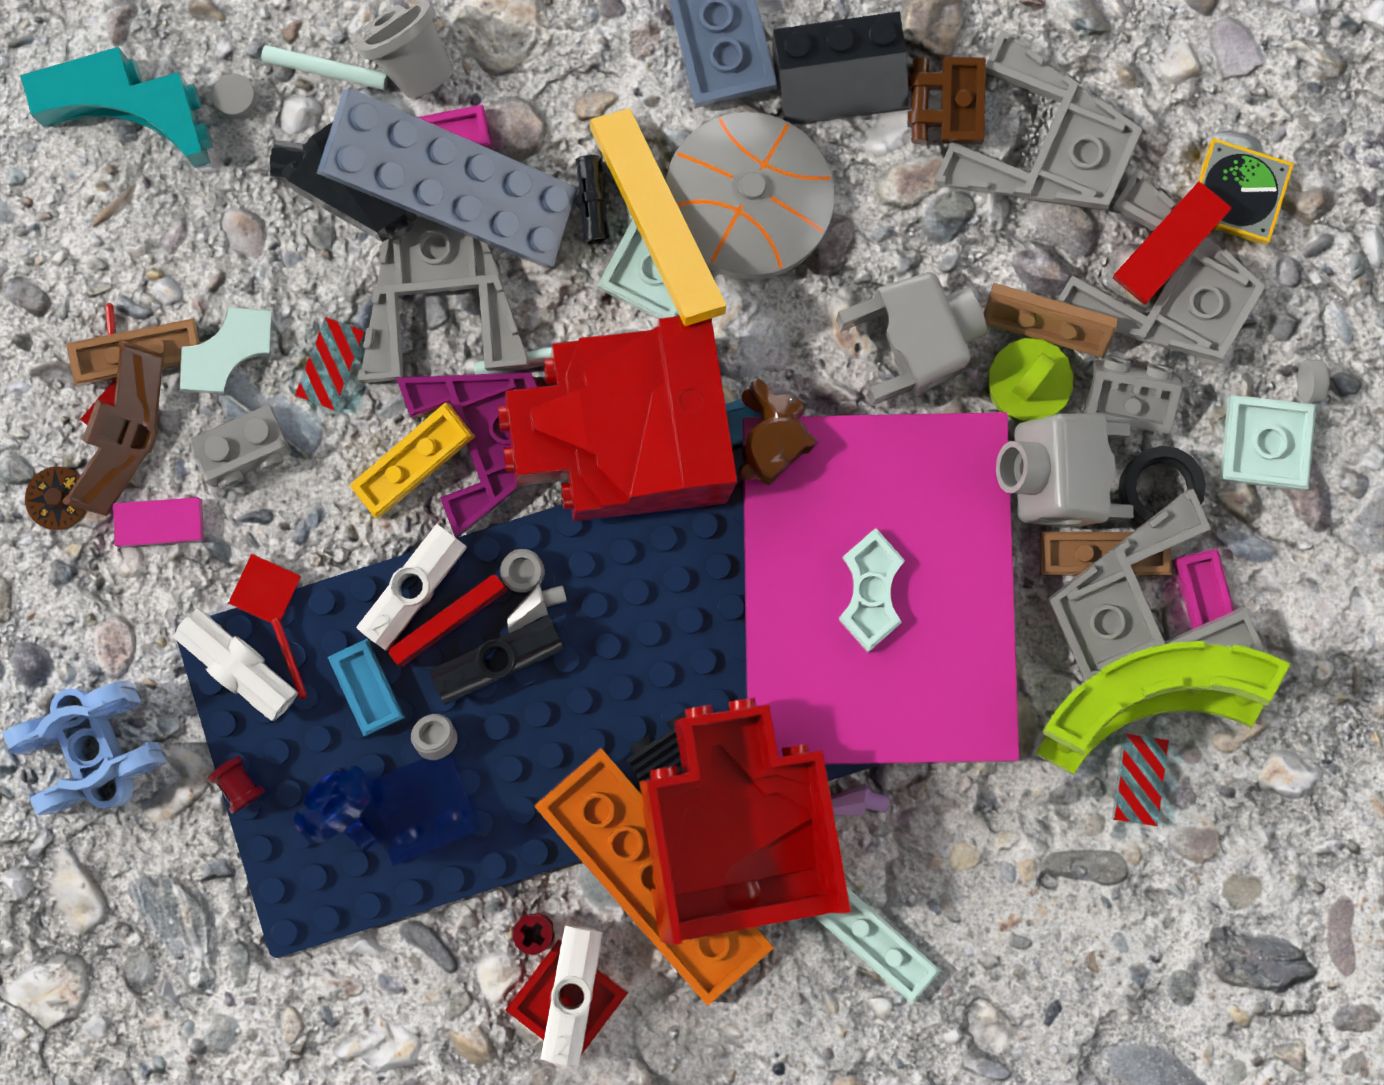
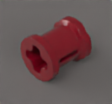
(236, 784)
(520, 933)

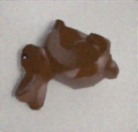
(776, 439)

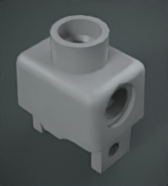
(923, 331)
(1063, 470)

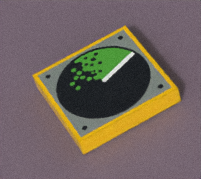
(1248, 184)

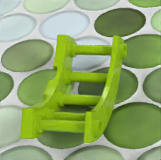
(1158, 681)

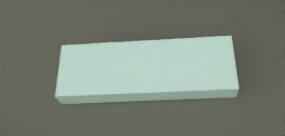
(882, 948)

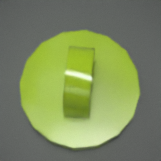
(1030, 380)

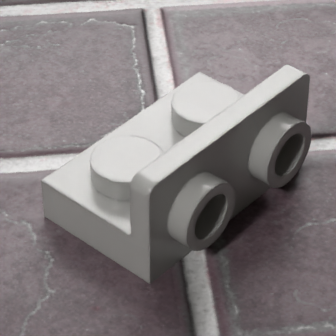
(1134, 394)
(241, 447)

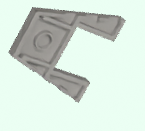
(1079, 156)
(432, 261)
(1200, 303)
(1106, 609)

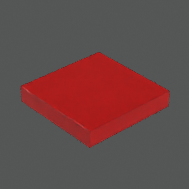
(533, 1001)

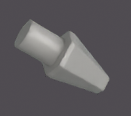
(534, 606)

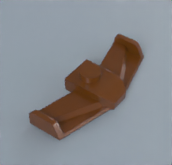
(120, 430)

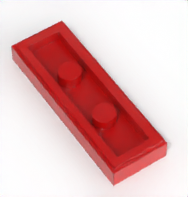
(1171, 243)
(447, 620)

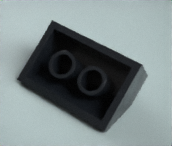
(841, 68)

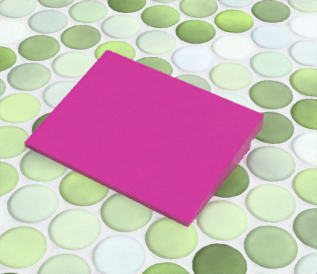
(948, 672)

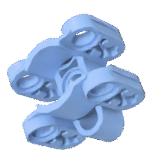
(71, 734)

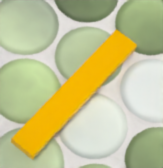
(658, 217)

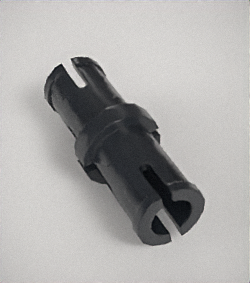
(592, 199)

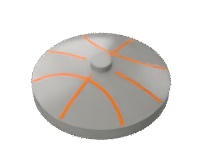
(752, 194)

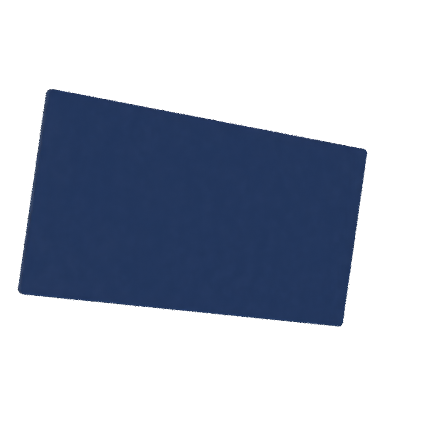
(644, 633)

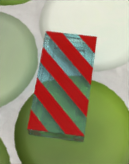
(330, 364)
(1140, 779)

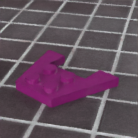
(476, 403)

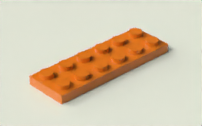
(605, 826)

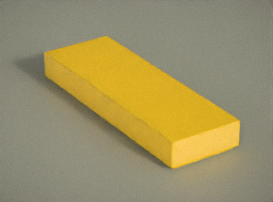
(412, 460)

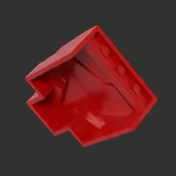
(626, 423)
(741, 829)

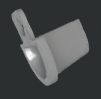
(408, 48)

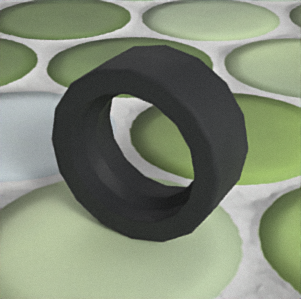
(1166, 455)

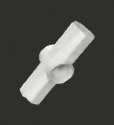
(392, 610)
(235, 664)
(568, 1023)

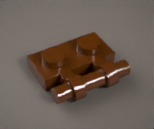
(962, 100)

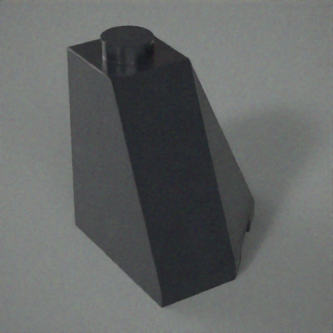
(353, 206)

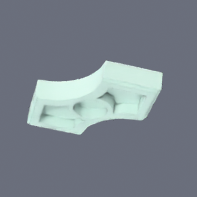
(241, 337)
(872, 568)

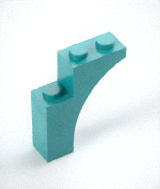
(113, 88)

